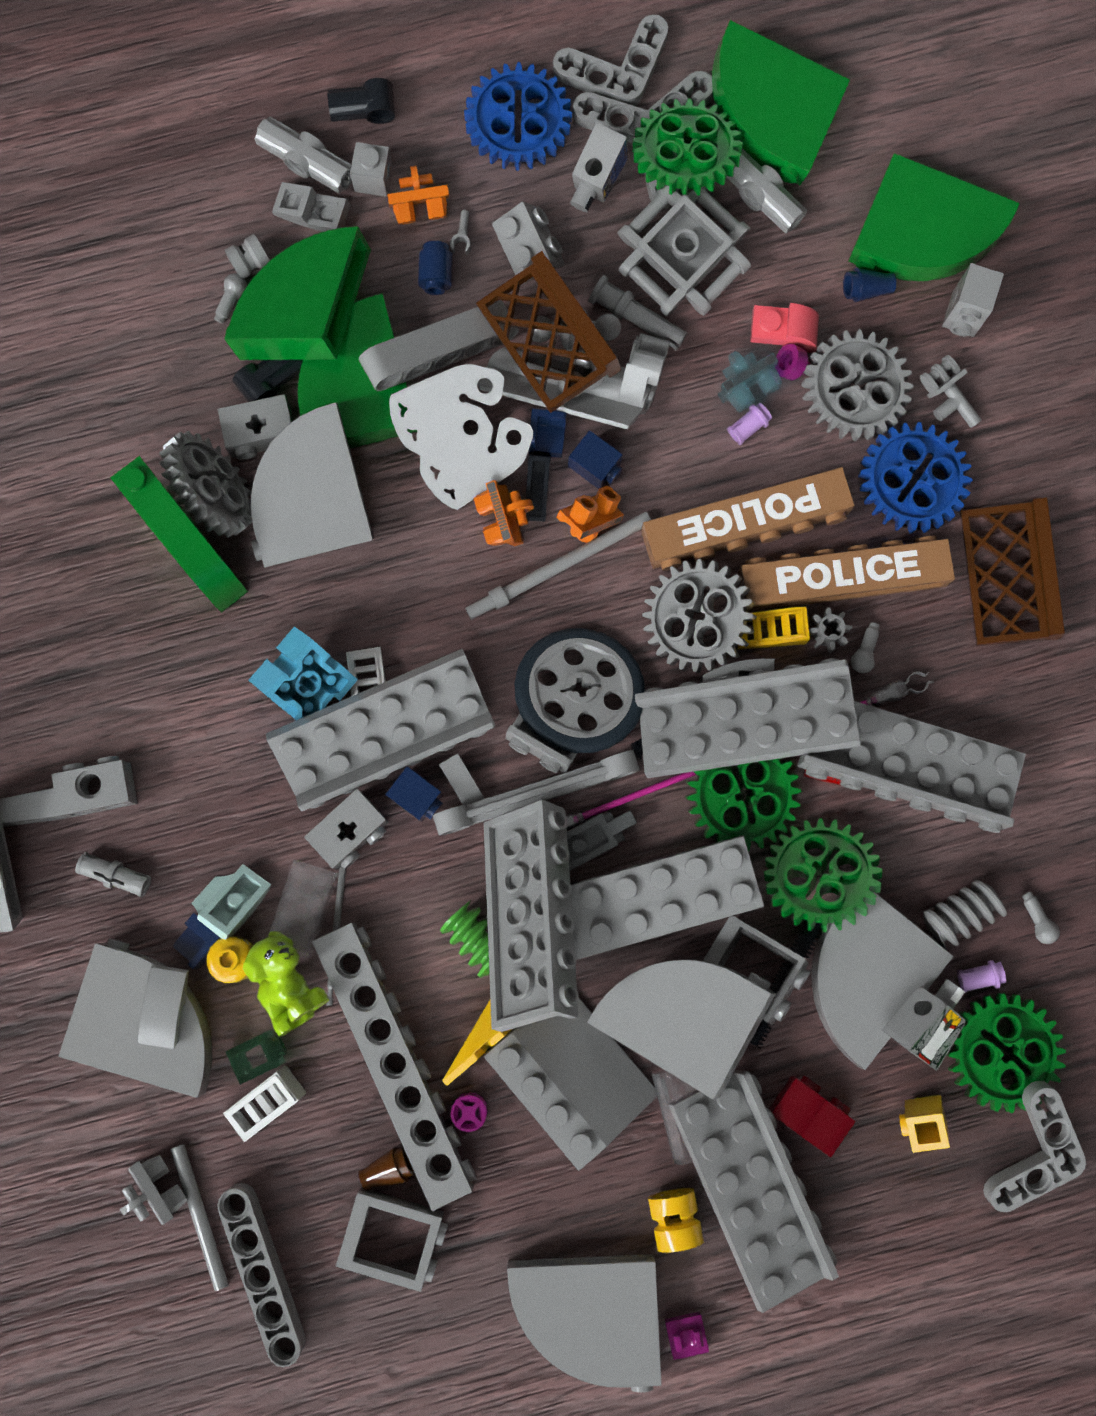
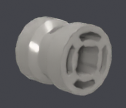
(247, 256)

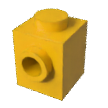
(925, 1123)

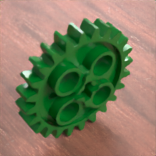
(687, 147)
(712, 804)
(852, 887)
(1025, 1027)

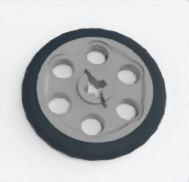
(565, 732)

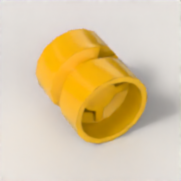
(676, 1233)

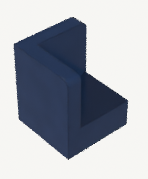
(547, 433)
(195, 942)

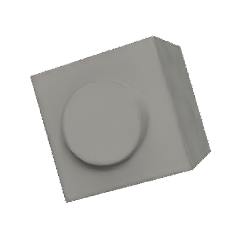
(371, 169)

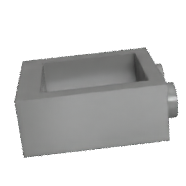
(796, 978)
(366, 1199)

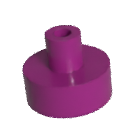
(791, 362)

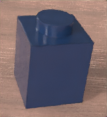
(596, 461)
(415, 795)

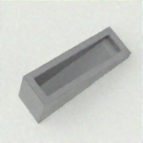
(461, 780)

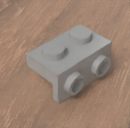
(524, 234)
(525, 741)

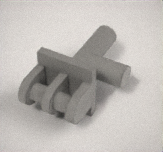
(948, 386)

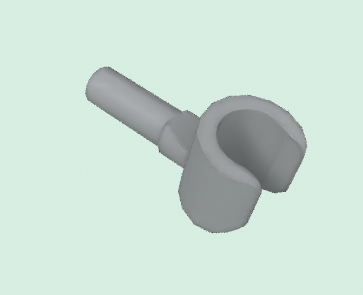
(462, 233)

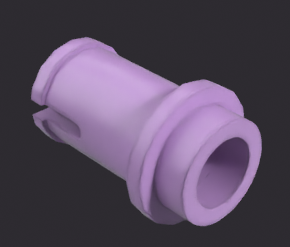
(750, 423)
(982, 976)

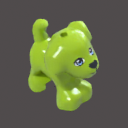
(281, 987)

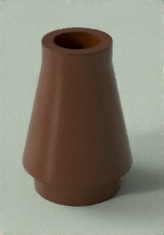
(387, 1170)

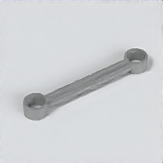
(547, 789)

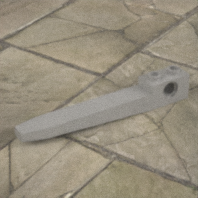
(71, 794)

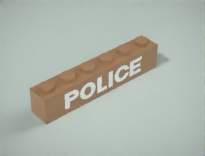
(747, 518)
(847, 574)

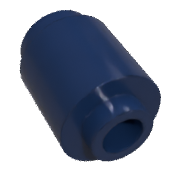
(435, 268)

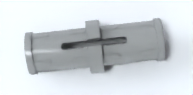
(113, 874)

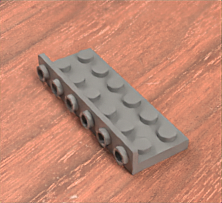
(748, 718)
(381, 730)
(925, 767)
(529, 917)
(754, 1191)

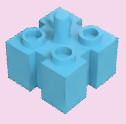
(302, 676)

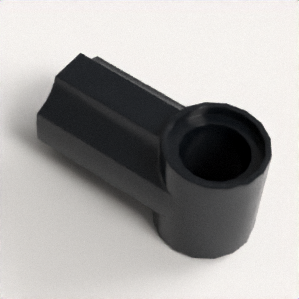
(370, 102)
(263, 379)

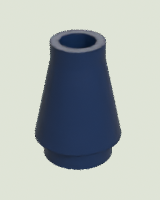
(867, 284)

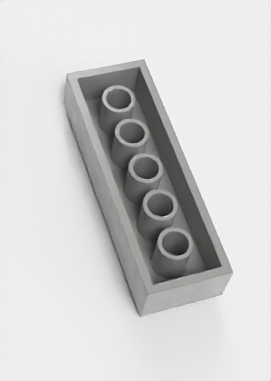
(663, 896)

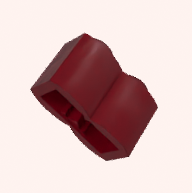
(811, 1115)

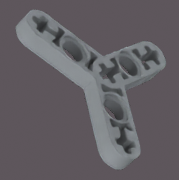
(634, 114)

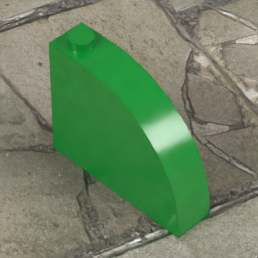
(776, 99)
(929, 223)
(301, 299)
(344, 381)
(178, 534)

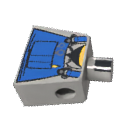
(598, 166)

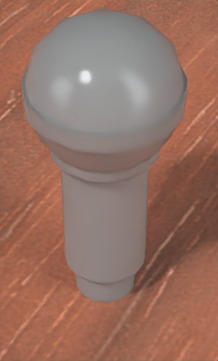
(233, 289)
(863, 659)
(1045, 929)

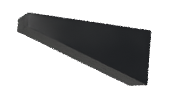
(538, 486)

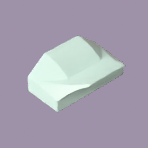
(230, 901)

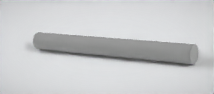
(199, 1217)

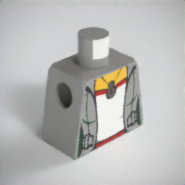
(928, 1023)

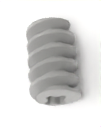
(963, 912)

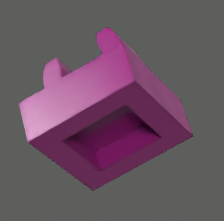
(686, 1335)

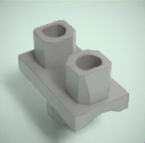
(162, 1205)

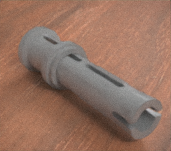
(624, 306)

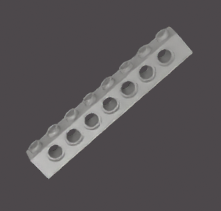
(438, 1187)

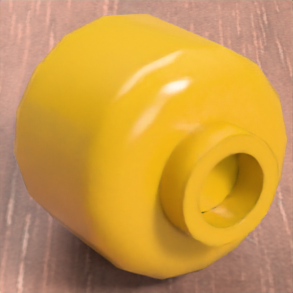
(227, 958)

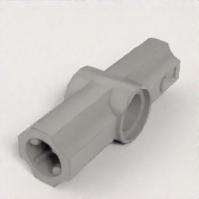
(304, 154)
(764, 191)

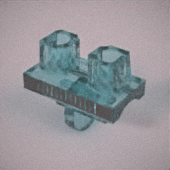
(737, 388)

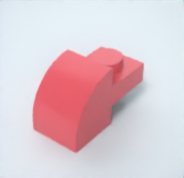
(785, 326)

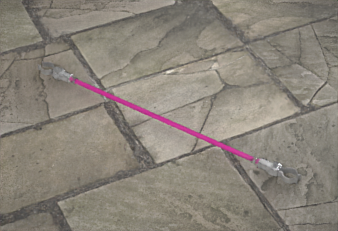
(892, 692)

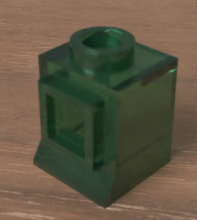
(273, 1049)

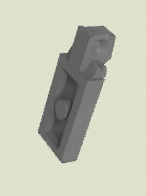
(596, 837)

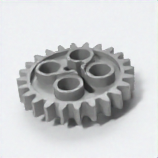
(865, 413)
(206, 483)
(729, 623)

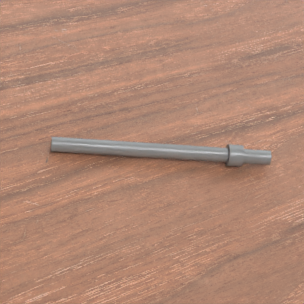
(500, 596)

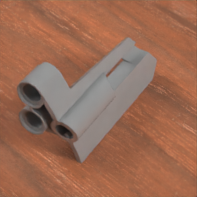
(614, 402)

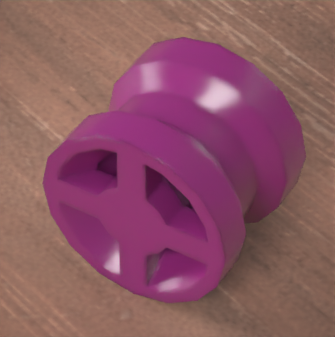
(465, 1116)

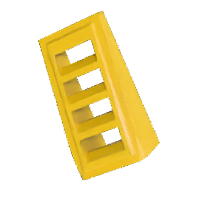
(785, 614)

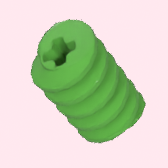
(472, 934)

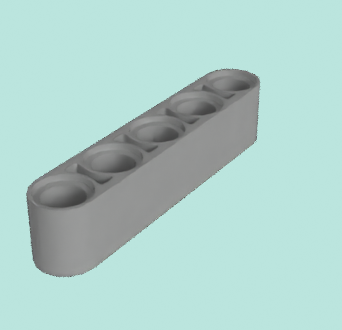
(432, 347)
(258, 1291)

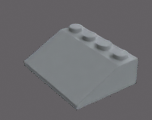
(572, 1082)

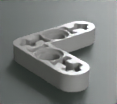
(626, 74)
(1049, 1159)

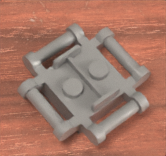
(684, 248)

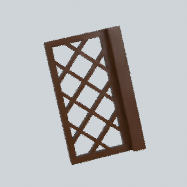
(576, 323)
(1043, 571)

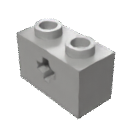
(972, 300)
(241, 422)
(352, 811)

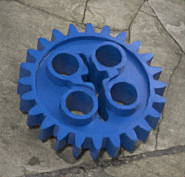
(487, 116)
(940, 495)

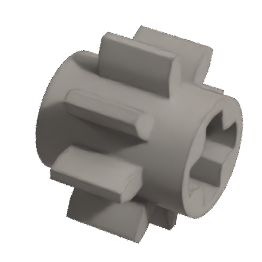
(837, 636)

